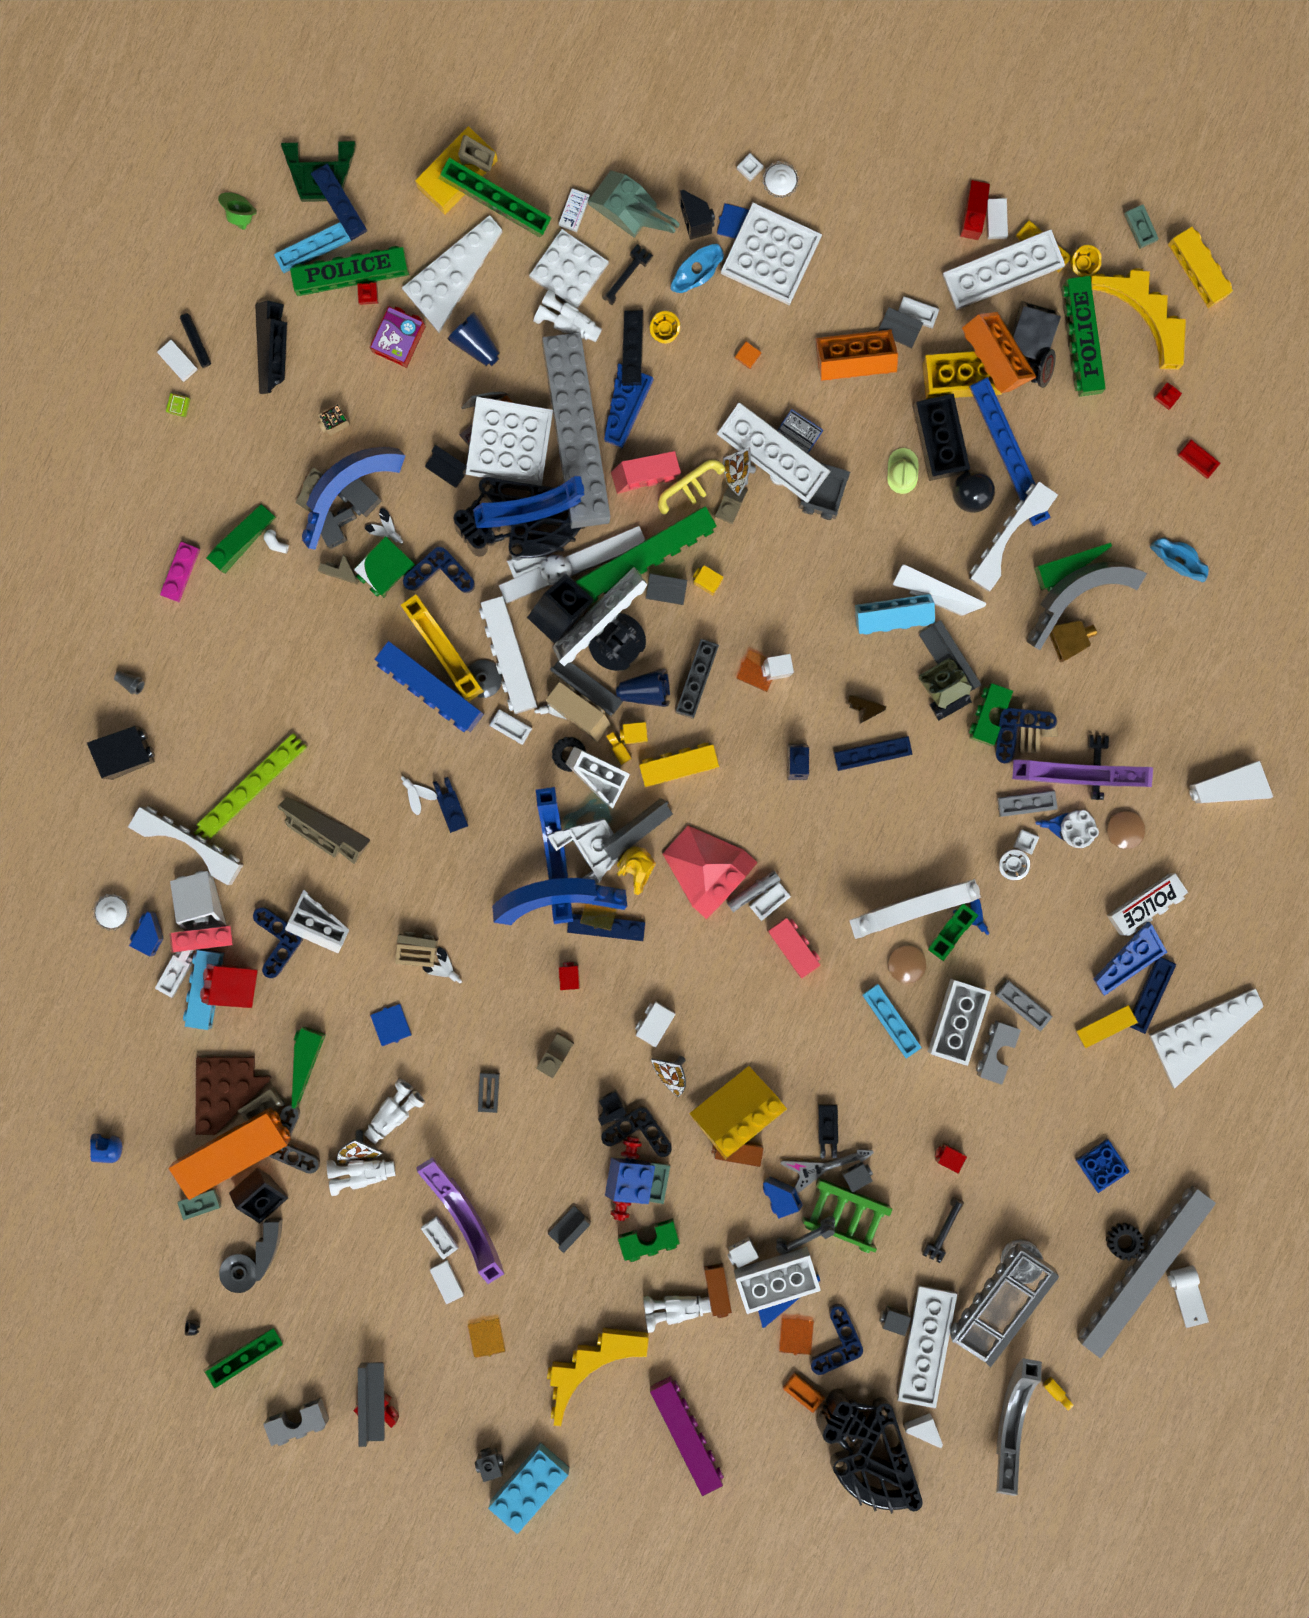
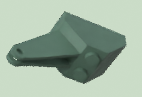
(629, 205)

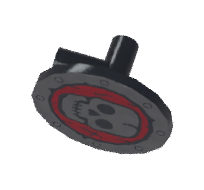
(1044, 369)

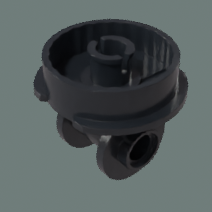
(618, 643)

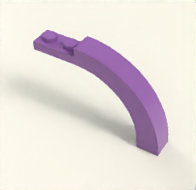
(1082, 774)
(466, 1217)

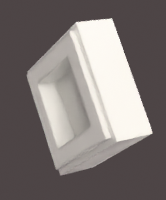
(750, 167)
(1026, 842)

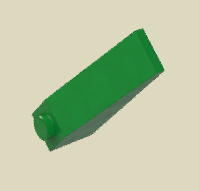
(240, 539)
(1053, 572)
(305, 1055)
(242, 1358)

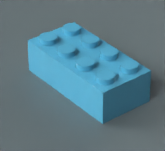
(529, 1488)

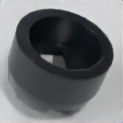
(191, 1327)

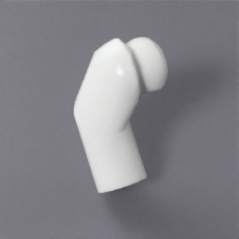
(273, 544)

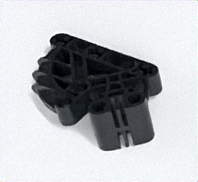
(534, 548)
(843, 1420)

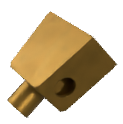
(1071, 639)

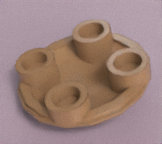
(1126, 830)
(907, 964)

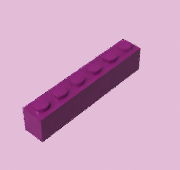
(686, 1436)

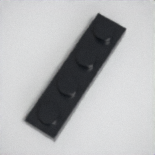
(632, 348)

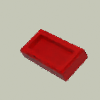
(1199, 459)

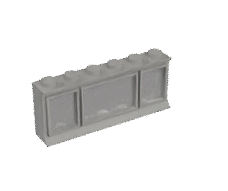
(1004, 1304)

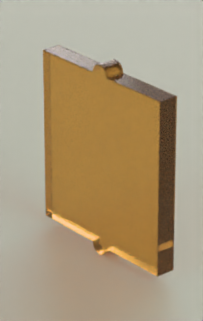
(752, 673)
(796, 1336)

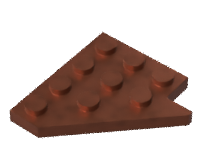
(223, 1089)

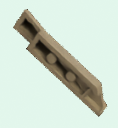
(323, 831)

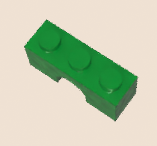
(993, 697)
(952, 931)
(633, 1247)

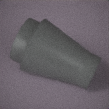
(131, 683)

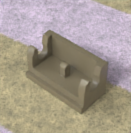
(268, 1099)

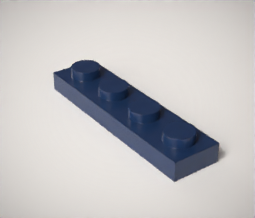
(339, 202)
(620, 929)

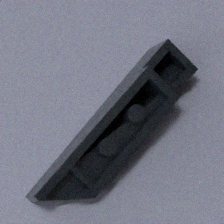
(270, 345)

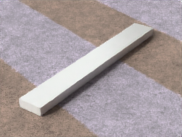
(579, 561)

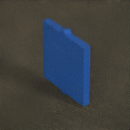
(731, 220)
(391, 1025)

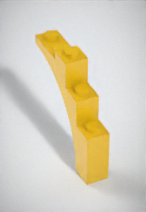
(1134, 290)
(614, 1345)

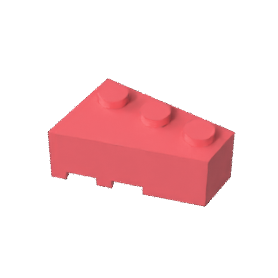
(645, 472)

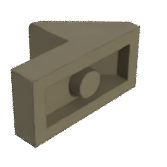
(476, 154)
(730, 505)
(344, 572)

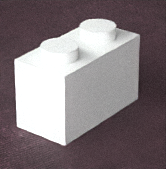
(777, 667)
(655, 1023)

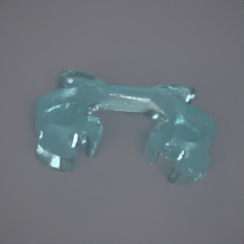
(600, 810)

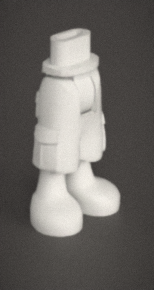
(569, 320)
(393, 1114)
(361, 1174)
(676, 1309)

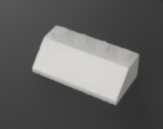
(776, 1280)

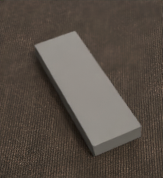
(1027, 803)
(1023, 1005)

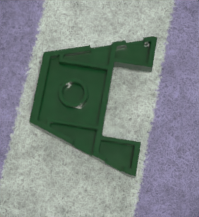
(301, 171)

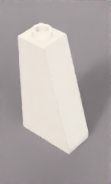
(1234, 785)

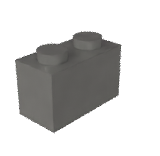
(361, 497)

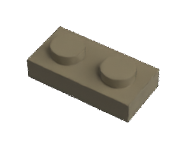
(410, 938)

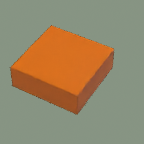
(748, 355)

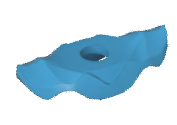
(708, 258)
(1192, 565)

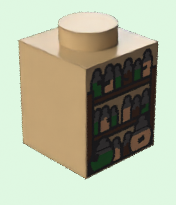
(333, 420)

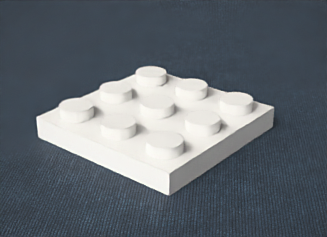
(569, 269)

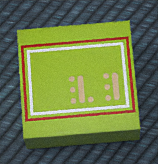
(177, 405)

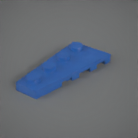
(625, 408)
(1131, 959)

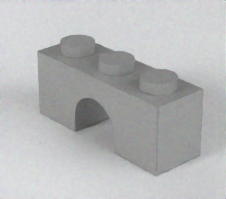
(1000, 1036)
(281, 1429)

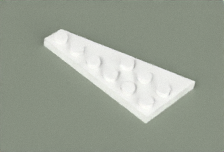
(448, 277)
(1192, 1040)

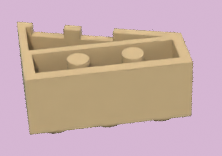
(579, 711)

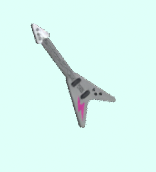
(812, 1170)

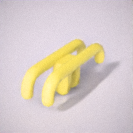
(689, 478)

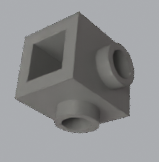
(489, 1464)

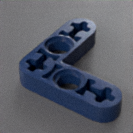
(443, 565)
(1013, 727)
(284, 943)
(847, 1342)

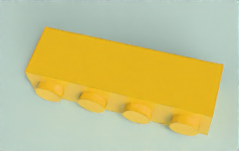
(1200, 267)
(678, 765)

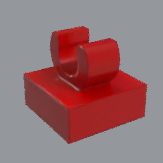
(367, 293)
(1168, 396)

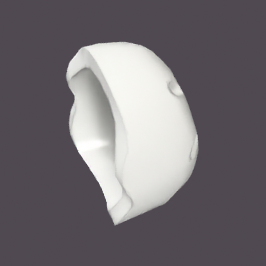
(552, 567)
(1013, 864)

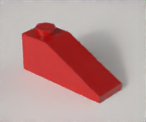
(975, 210)

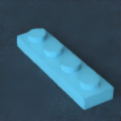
(312, 247)
(891, 1021)

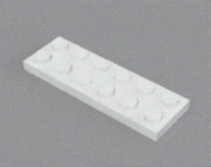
(1003, 269)
(774, 452)
(599, 616)
(927, 1346)

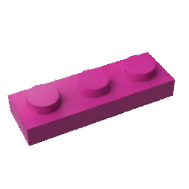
(179, 572)

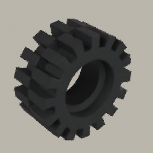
(560, 746)
(1129, 1252)

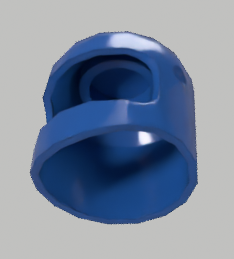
(107, 1149)

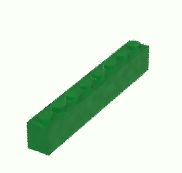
(649, 552)

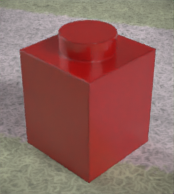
(569, 976)
(950, 1158)

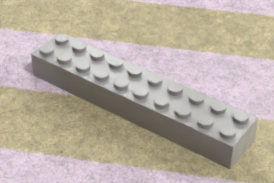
(576, 426)

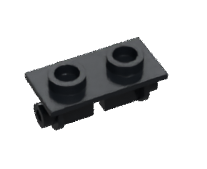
(941, 713)

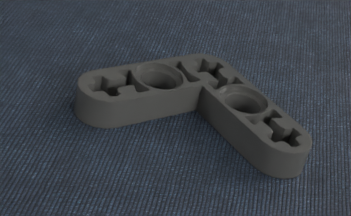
(308, 1156)

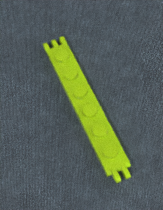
(250, 787)

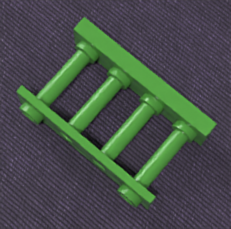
(862, 1202)

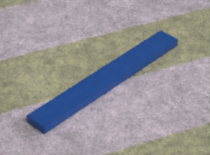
(1005, 442)

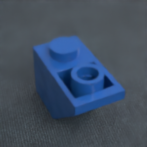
(148, 936)
(782, 1196)

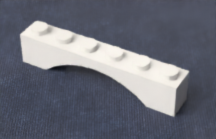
(989, 570)
(220, 865)

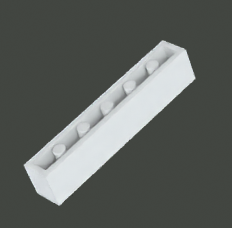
(509, 655)

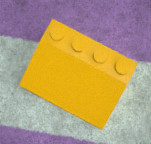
(737, 1112)

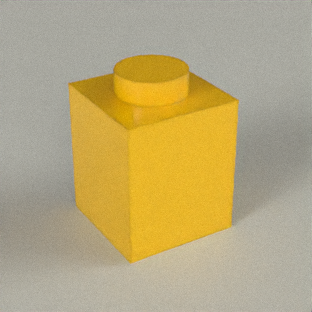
(707, 579)
(634, 733)

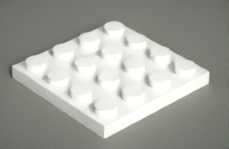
(771, 254)
(508, 441)

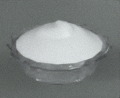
(780, 179)
(111, 912)

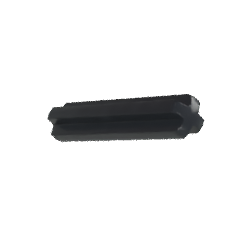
(195, 340)

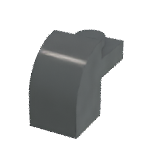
(332, 526)

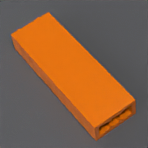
(230, 1153)

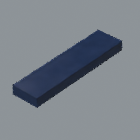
(873, 753)
(1152, 993)

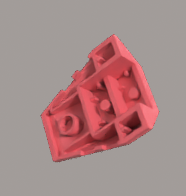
(707, 868)

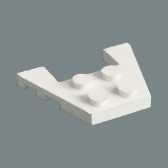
(588, 840)

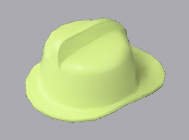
(902, 470)

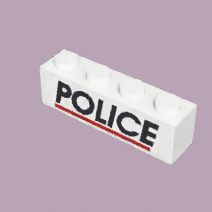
(1147, 904)

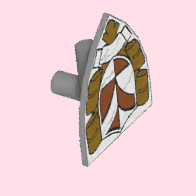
(738, 469)

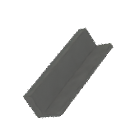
(943, 647)
(587, 686)
(637, 829)
(371, 1403)

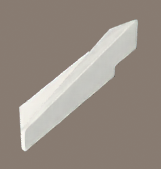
(942, 594)

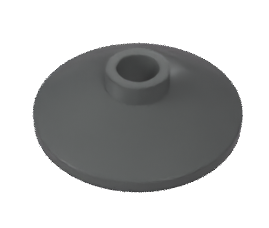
(493, 678)
(231, 1279)

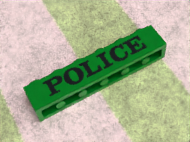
(494, 197)
(349, 271)
(1084, 336)

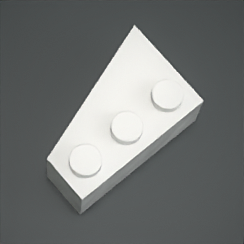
(598, 775)
(316, 924)

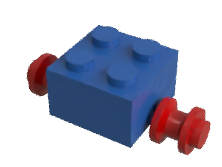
(629, 1179)

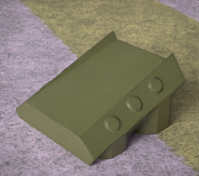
(945, 683)

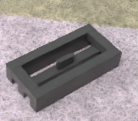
(496, 1092)

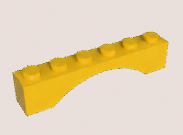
(442, 648)

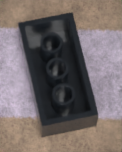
(941, 437)

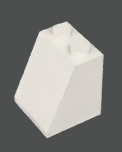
(197, 902)

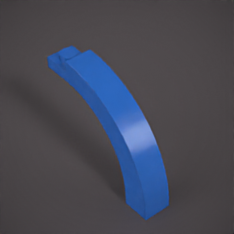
(530, 508)

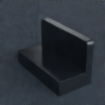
(446, 467)

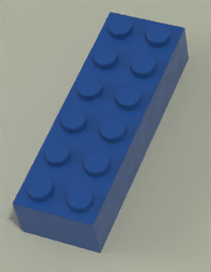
(427, 685)

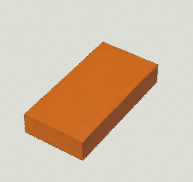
(803, 1392)

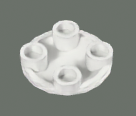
(1079, 829)

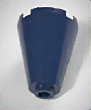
(475, 340)
(646, 689)

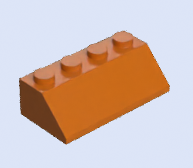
(998, 352)
(856, 355)

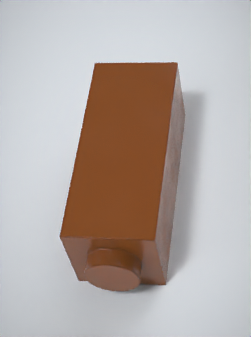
(748, 1154)
(717, 1290)

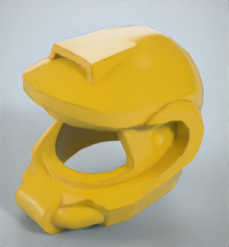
(639, 864)

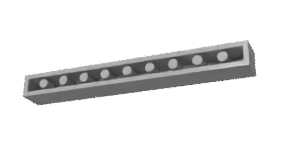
(1146, 1271)

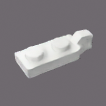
(175, 973)

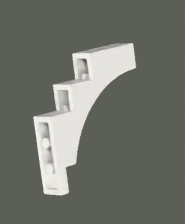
(915, 907)

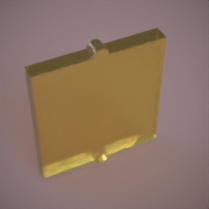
(598, 916)
(486, 1338)

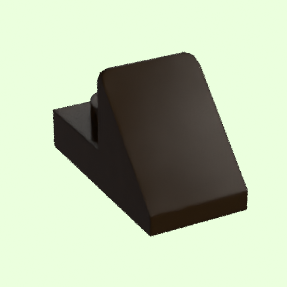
(870, 708)

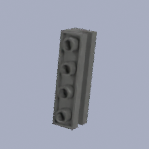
(697, 679)

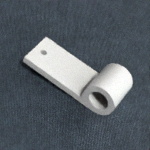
(1188, 1295)

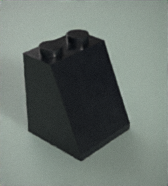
(1035, 330)
(560, 608)
(121, 752)

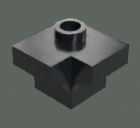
(612, 1107)

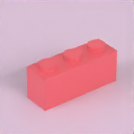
(200, 939)
(794, 947)

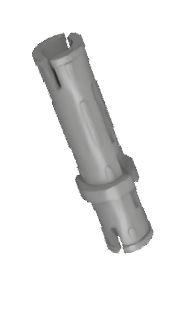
(753, 891)

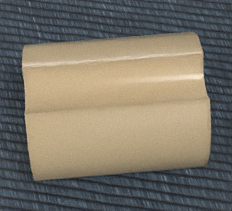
(1049, 733)

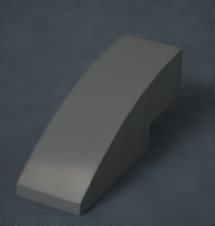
(267, 1246)

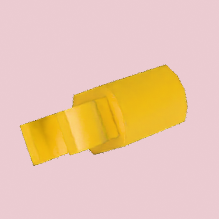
(619, 749)
(1057, 1392)

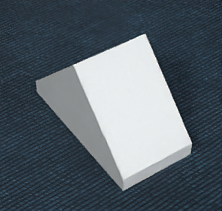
(924, 1429)

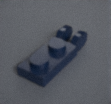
(450, 807)

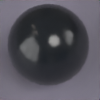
(973, 491)

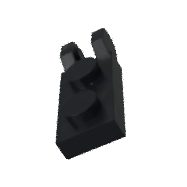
(828, 1128)

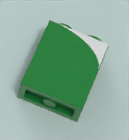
(383, 567)

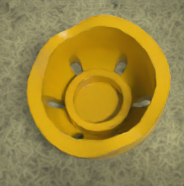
(1082, 263)
(665, 328)

